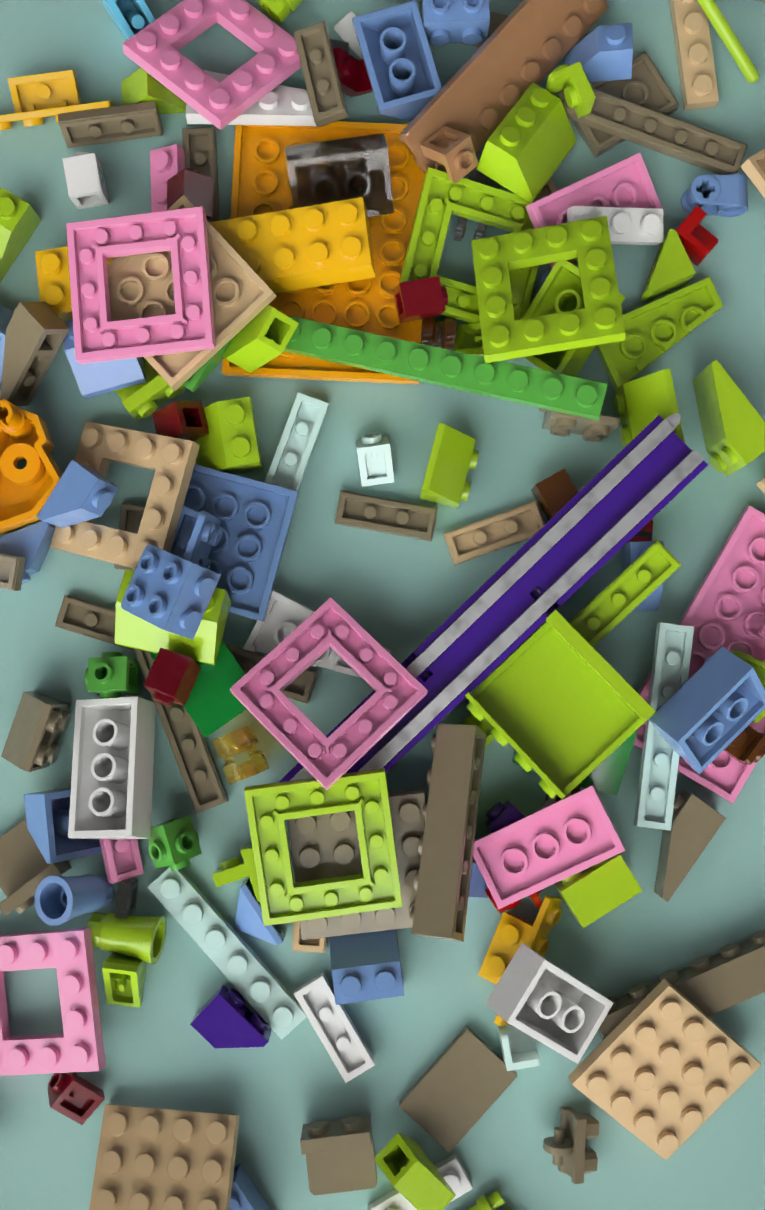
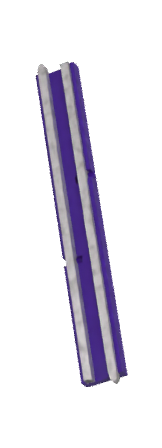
(536, 583)

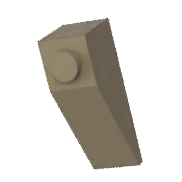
(29, 350)
(691, 831)

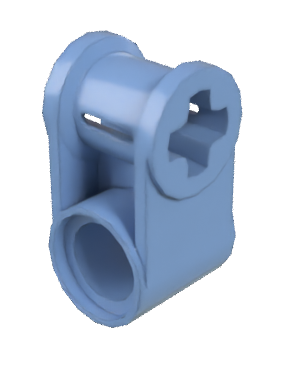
(717, 195)

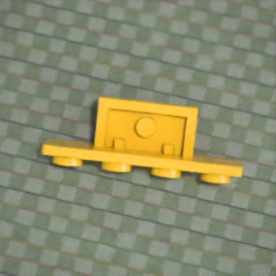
(45, 97)
(514, 931)

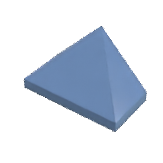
(250, 918)

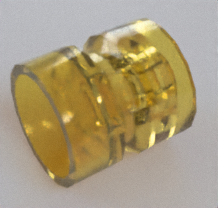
(235, 743)

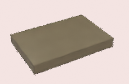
(644, 89)
(457, 1089)

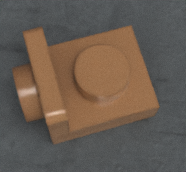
(453, 150)

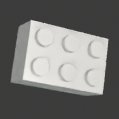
(549, 1003)

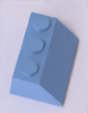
(398, 60)
(710, 709)

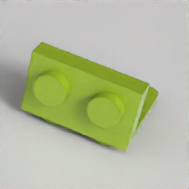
(146, 397)

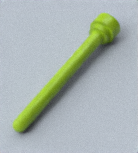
(730, 40)

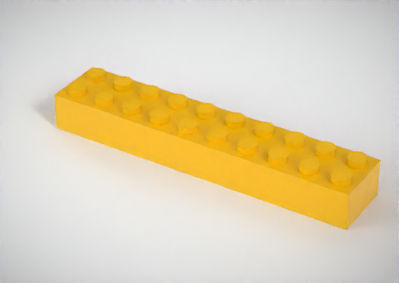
(283, 247)

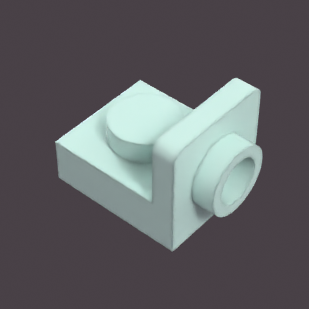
(374, 459)

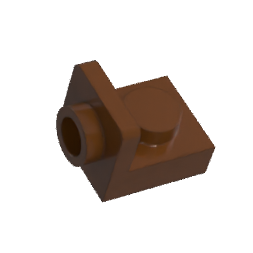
(747, 746)

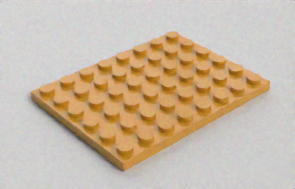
(364, 305)

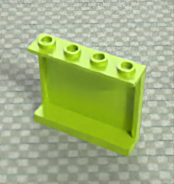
(559, 706)

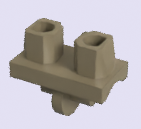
(569, 1144)

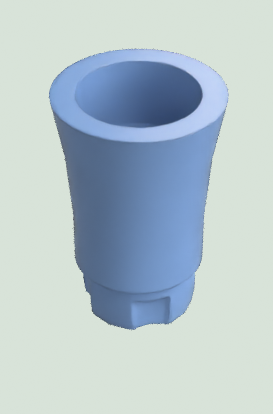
(65, 898)

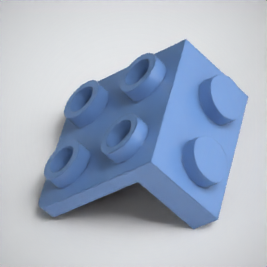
(456, 21)
(196, 536)
(169, 591)

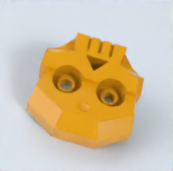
(26, 489)

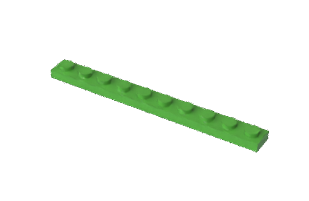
(448, 368)

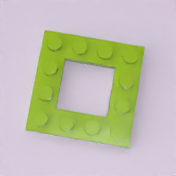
(475, 202)
(594, 325)
(292, 902)

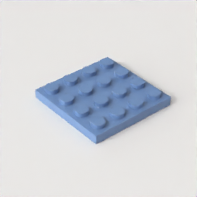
(253, 535)

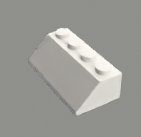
(112, 769)

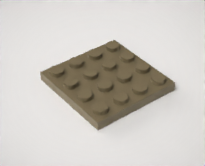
(330, 848)

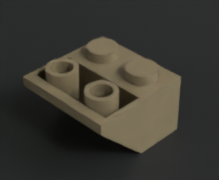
(36, 731)

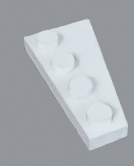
(278, 108)
(281, 620)

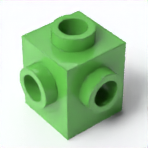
(112, 675)
(174, 843)

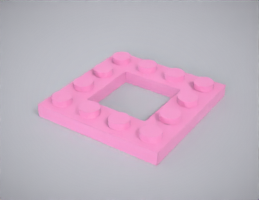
(220, 103)
(96, 240)
(332, 756)
(81, 1043)

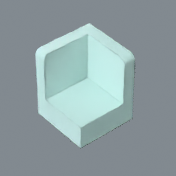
(517, 1048)

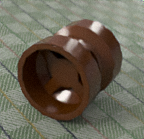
(430, 332)

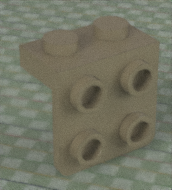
(592, 430)
(23, 869)
(339, 1155)

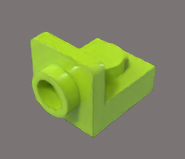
(575, 86)

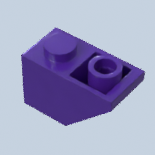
(229, 1023)

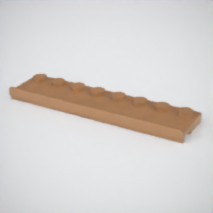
(502, 70)

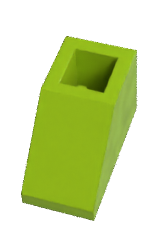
(261, 339)
(414, 1174)

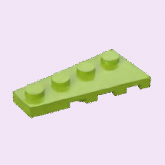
(657, 328)

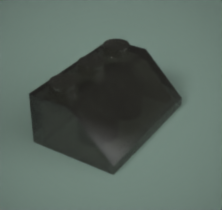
(342, 172)

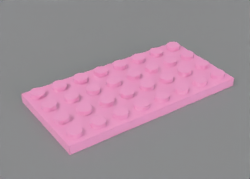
(727, 614)

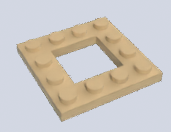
(173, 466)

